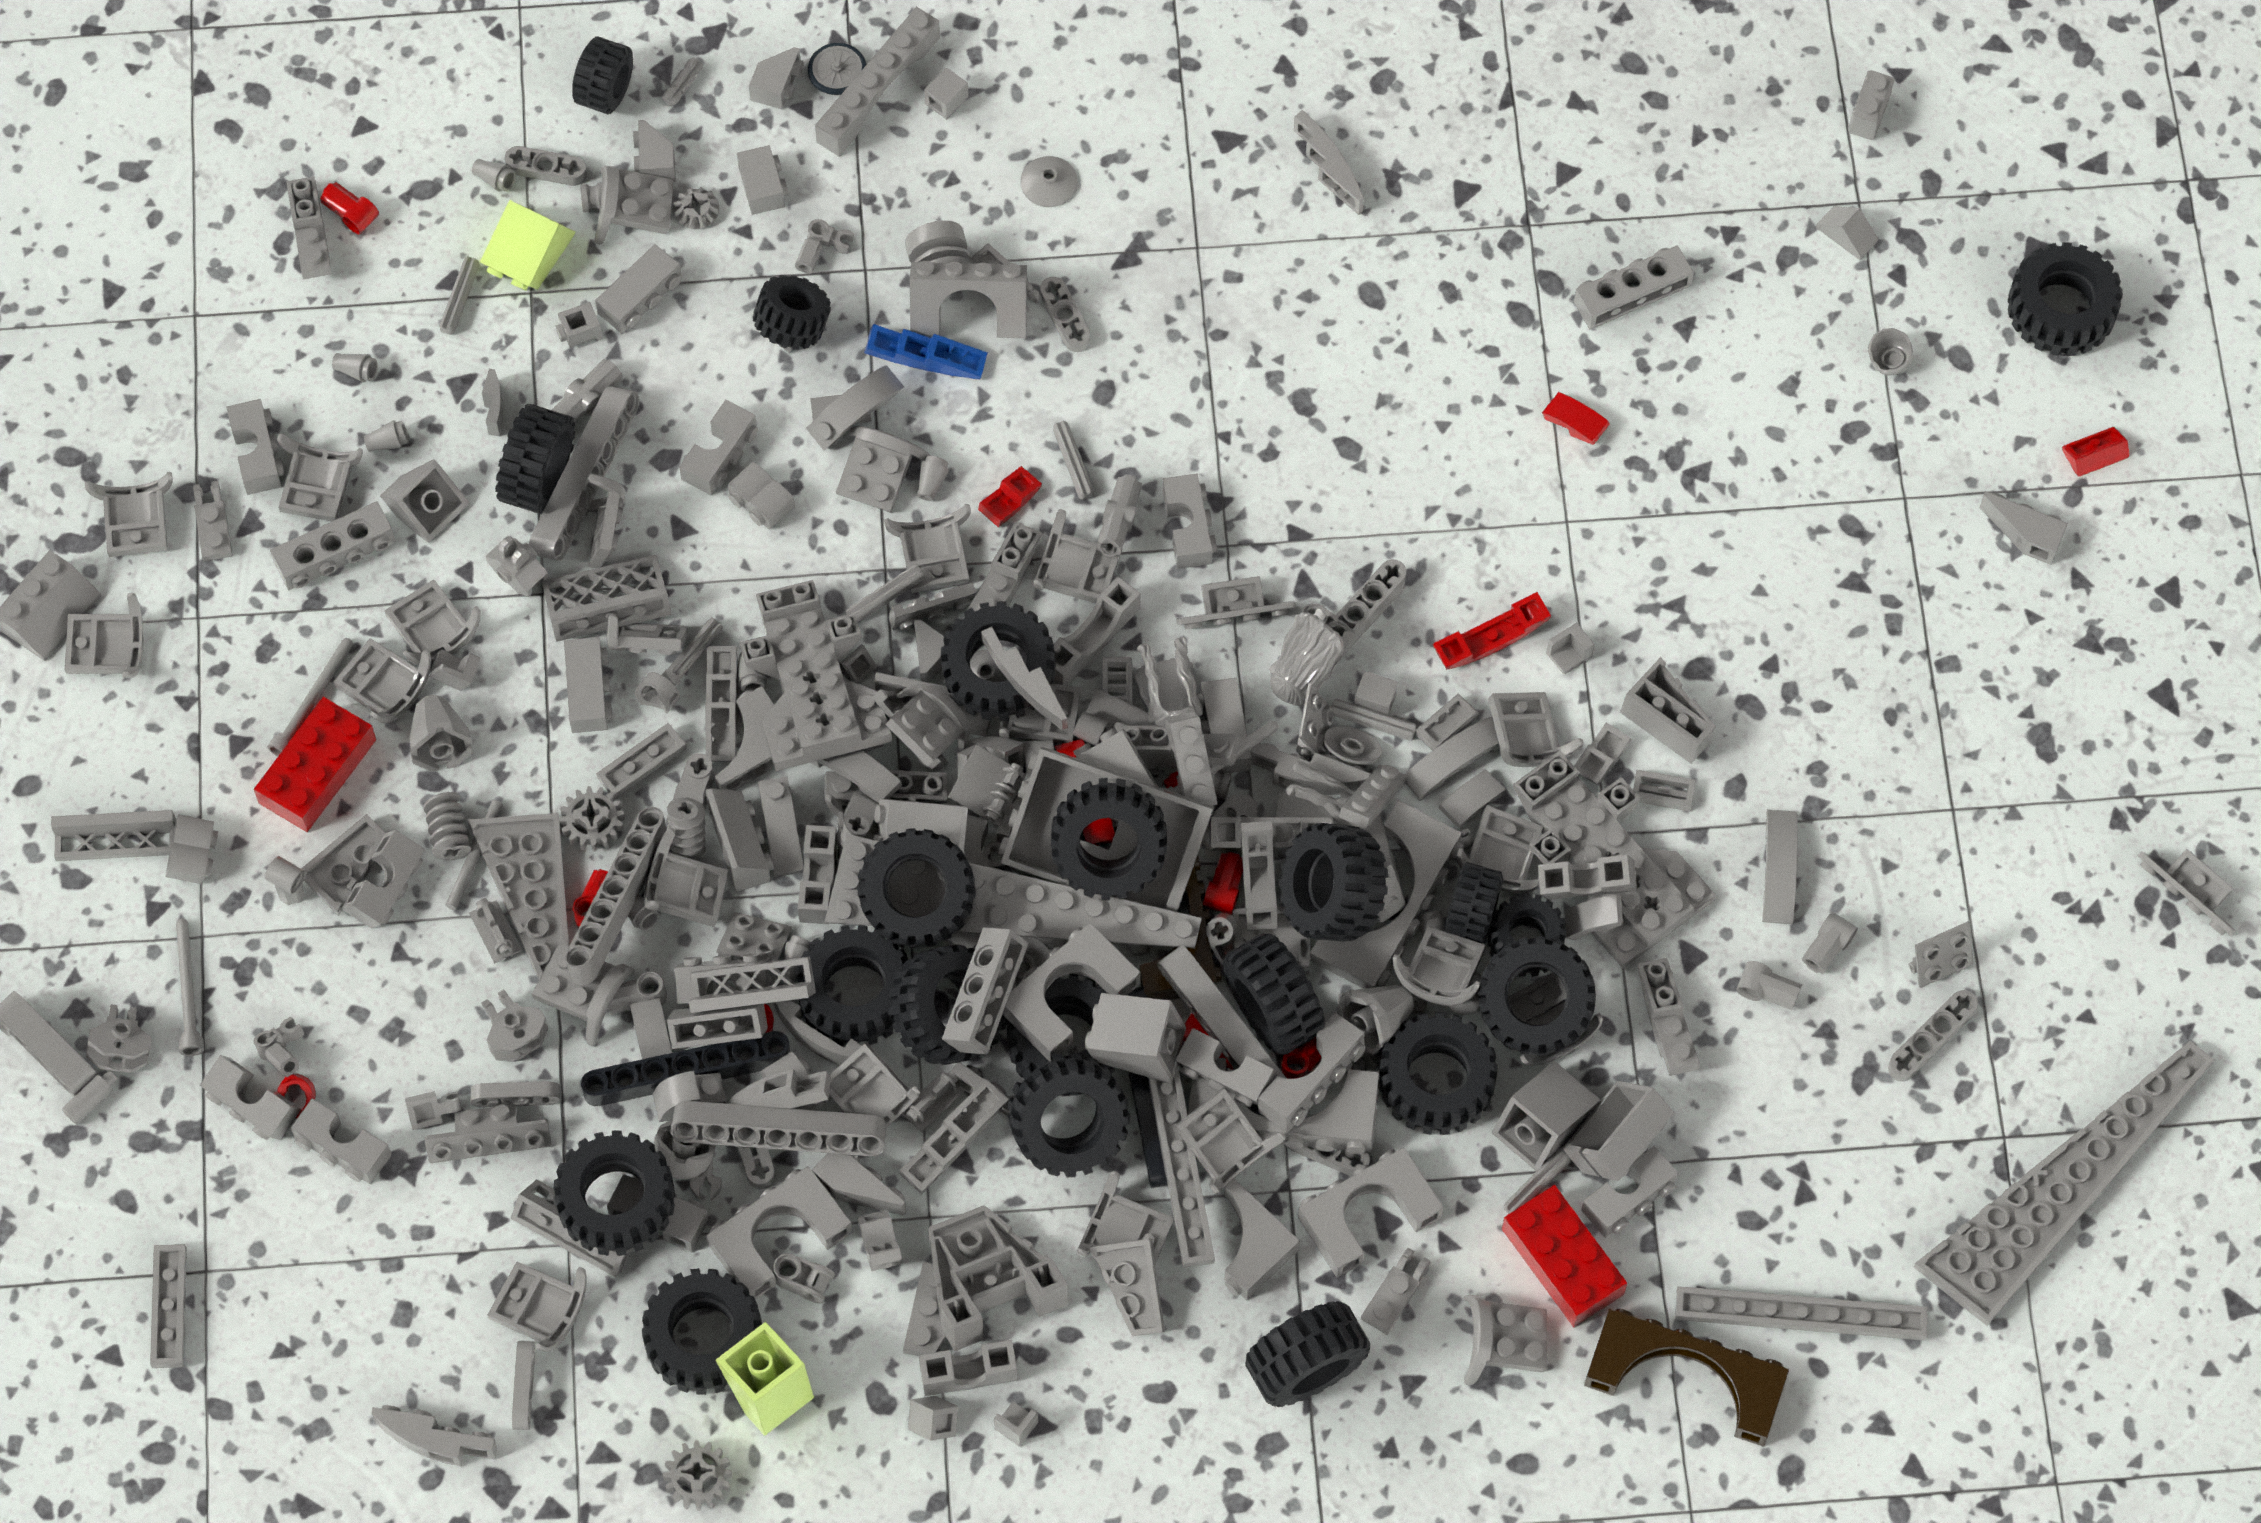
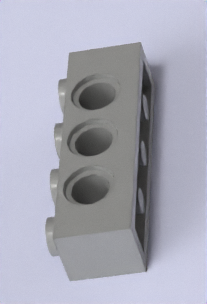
(1625, 299)
(339, 532)
(985, 990)

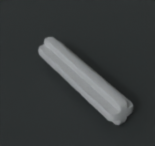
(459, 295)
(1073, 460)
(886, 593)
(1373, 719)
(1538, 1180)

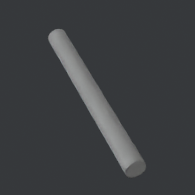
(470, 863)

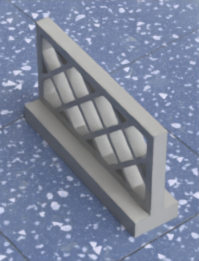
(591, 618)

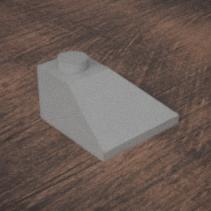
(425, 499)

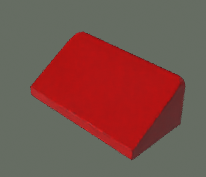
(2096, 451)

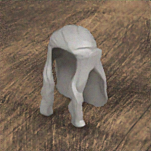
(1307, 657)
(1167, 685)
(1308, 802)

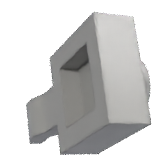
(426, 1109)

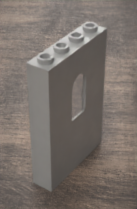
(1051, 781)

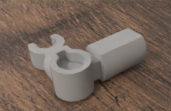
(818, 235)
(272, 1046)

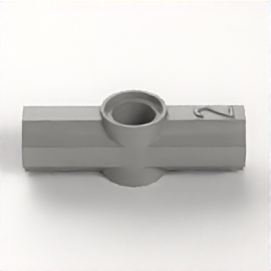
(585, 393)
(1119, 516)

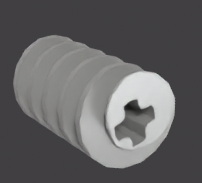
(688, 821)
(446, 826)

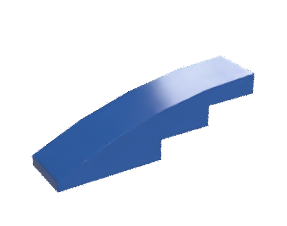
(926, 353)

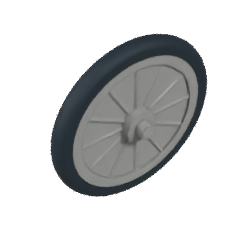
(835, 67)

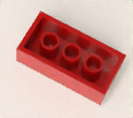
(315, 764)
(1564, 1256)

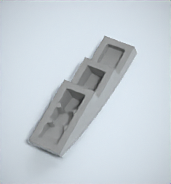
(1333, 168)
(1030, 685)
(721, 703)
(954, 1136)

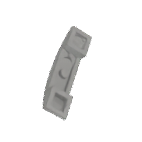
(1452, 757)
(866, 772)
(1226, 831)
(1780, 866)
(791, 1016)

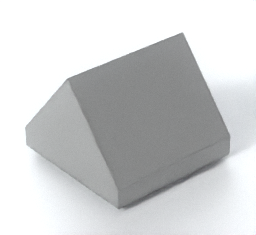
(857, 665)

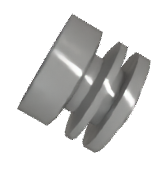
(938, 243)

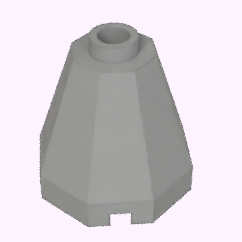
(438, 735)
(1377, 1013)

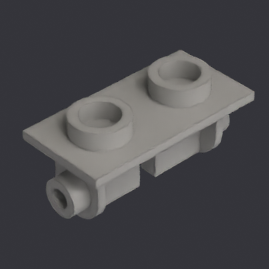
(494, 930)
(933, 1100)

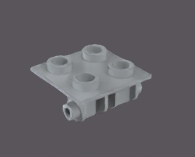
(1315, 722)
(987, 785)
(753, 935)
(1943, 955)

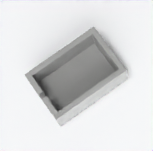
(1618, 1130)

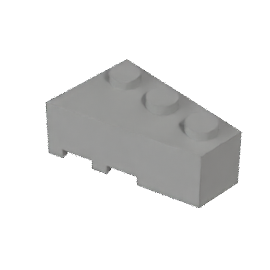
(1668, 713)

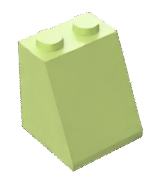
(525, 246)
(766, 1378)

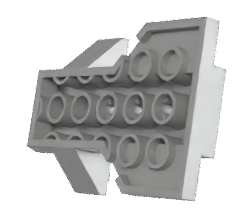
(819, 709)
(1586, 828)

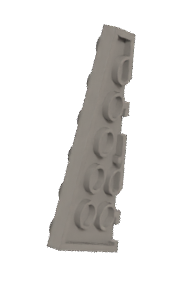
(528, 873)

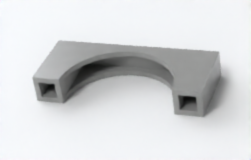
(1430, 849)
(1342, 1125)

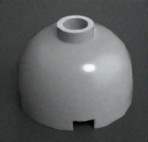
(684, 1158)

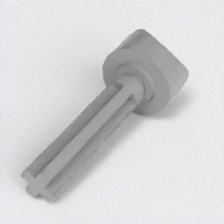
(659, 689)

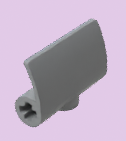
(1106, 713)

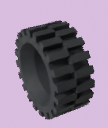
(534, 457)

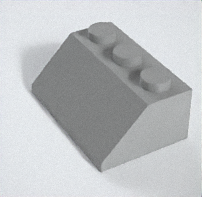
(40, 605)
(739, 838)

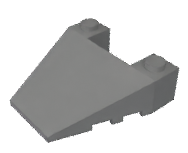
(983, 1266)

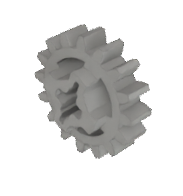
(577, 818)
(685, 1475)

